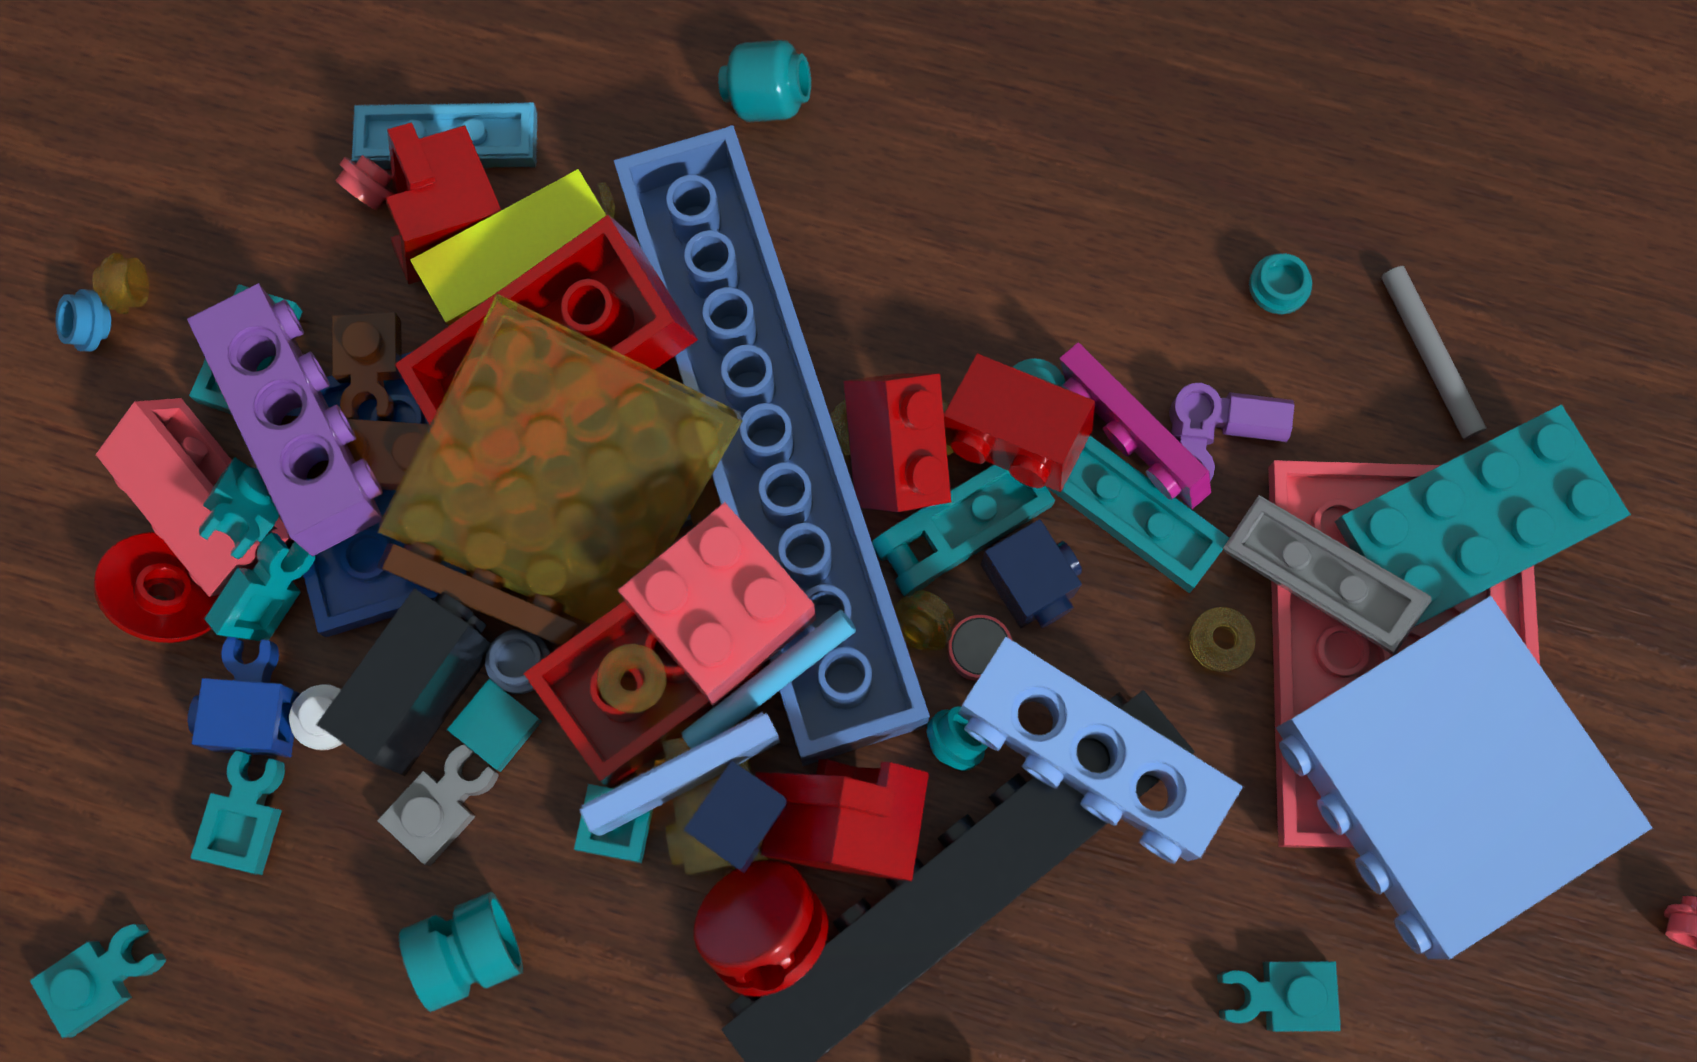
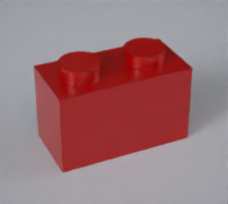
(1018, 423)
(897, 441)

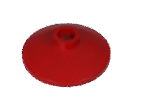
(145, 568)

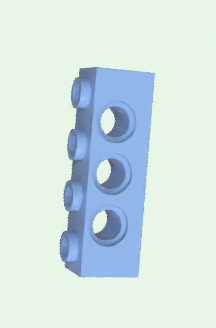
(1196, 791)

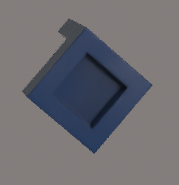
(736, 816)

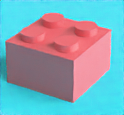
(719, 603)

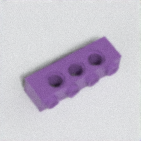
(235, 341)

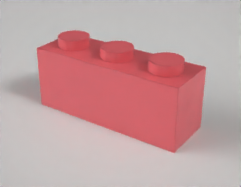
(168, 470)

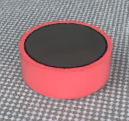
(974, 644)

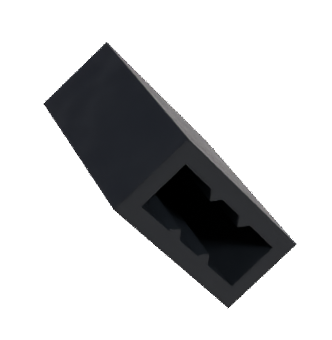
(408, 681)

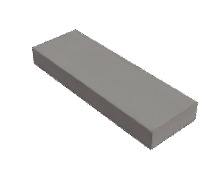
(1327, 575)

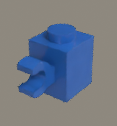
(246, 711)

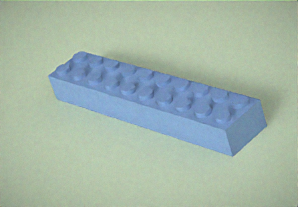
(784, 464)

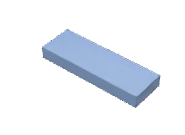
(679, 774)

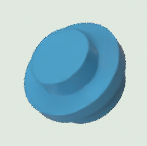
(82, 320)

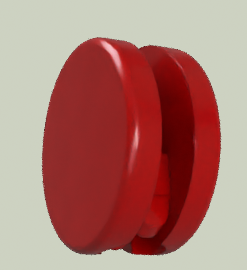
(761, 928)

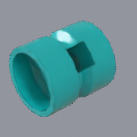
(455, 953)

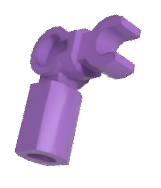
(1200, 409)

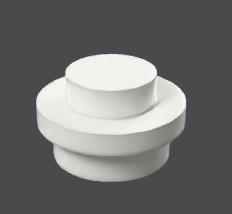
(307, 712)

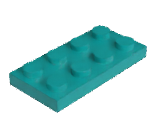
(1488, 512)

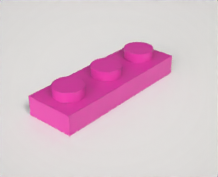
(1136, 430)

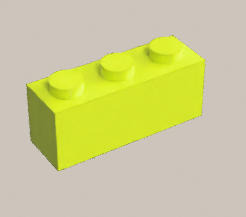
(505, 245)

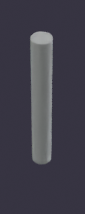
(1433, 352)

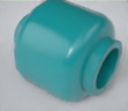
(765, 80)

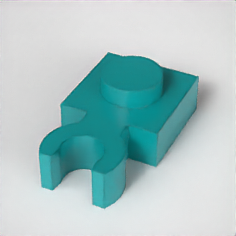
(240, 507)
(261, 597)
(239, 827)
(91, 981)
(1292, 994)

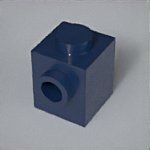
(1033, 575)

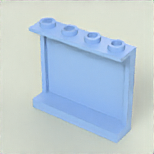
(1461, 781)

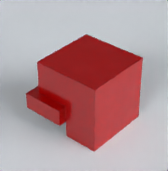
(436, 190)
(849, 819)

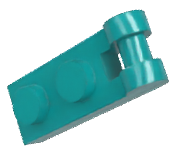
(974, 519)

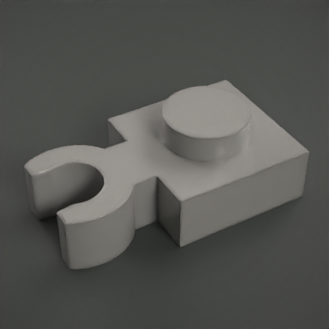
(433, 812)

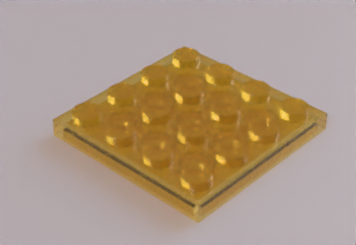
(558, 463)

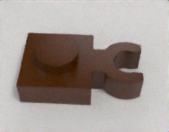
(366, 355)

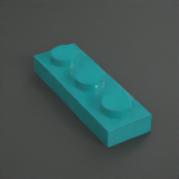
(1141, 517)

